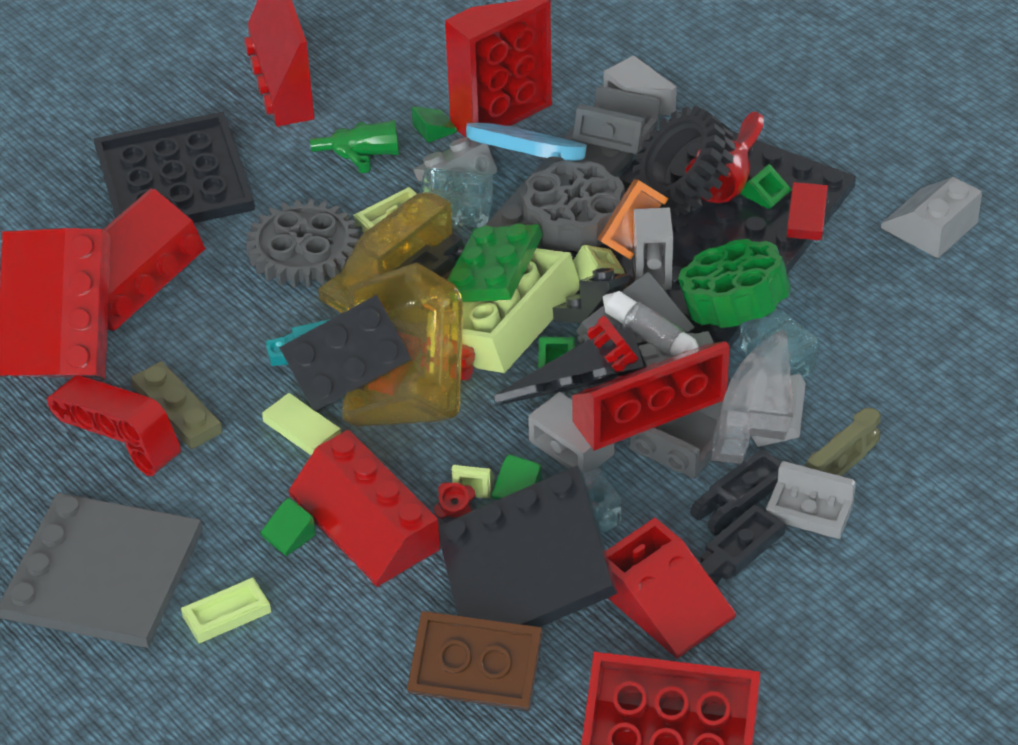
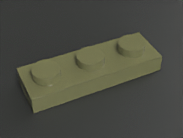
(185, 411)

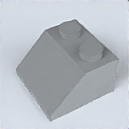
(936, 216)

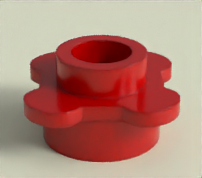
(450, 491)

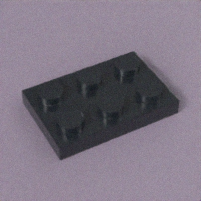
(345, 353)

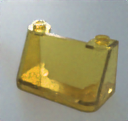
(429, 322)

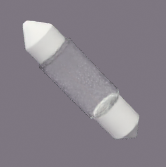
(648, 324)

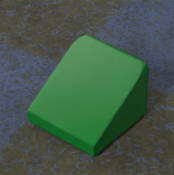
(431, 123)
(766, 188)
(553, 347)
(516, 475)
(289, 527)

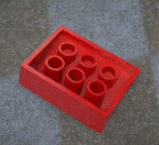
(280, 61)
(499, 63)
(54, 302)
(668, 703)

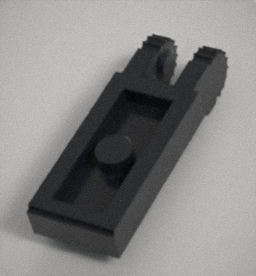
(738, 490)

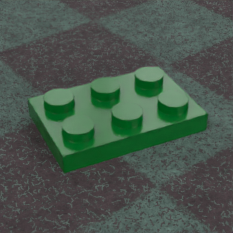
(494, 261)

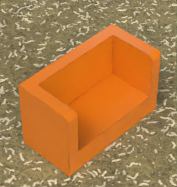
(620, 227)

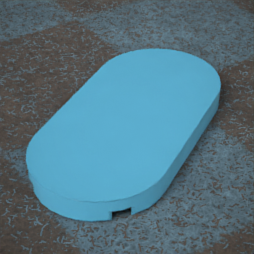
(525, 141)

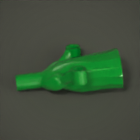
(361, 140)

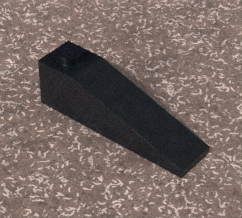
(573, 370)

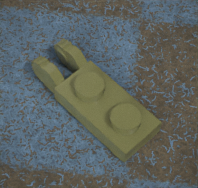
(848, 445)

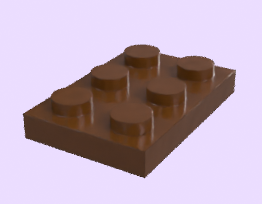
(475, 660)

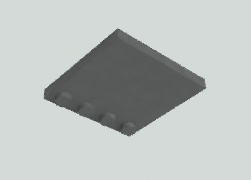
(101, 569)

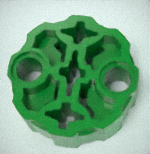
(734, 283)

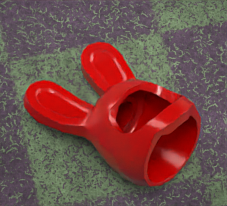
(740, 168)

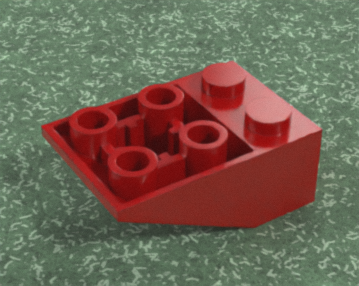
(666, 588)

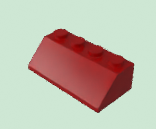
(147, 251)
(652, 395)
(365, 509)

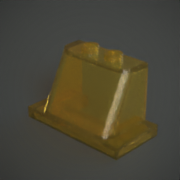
(389, 243)

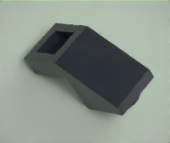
(592, 290)

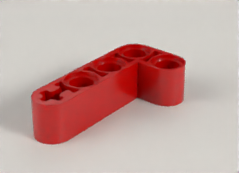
(120, 416)

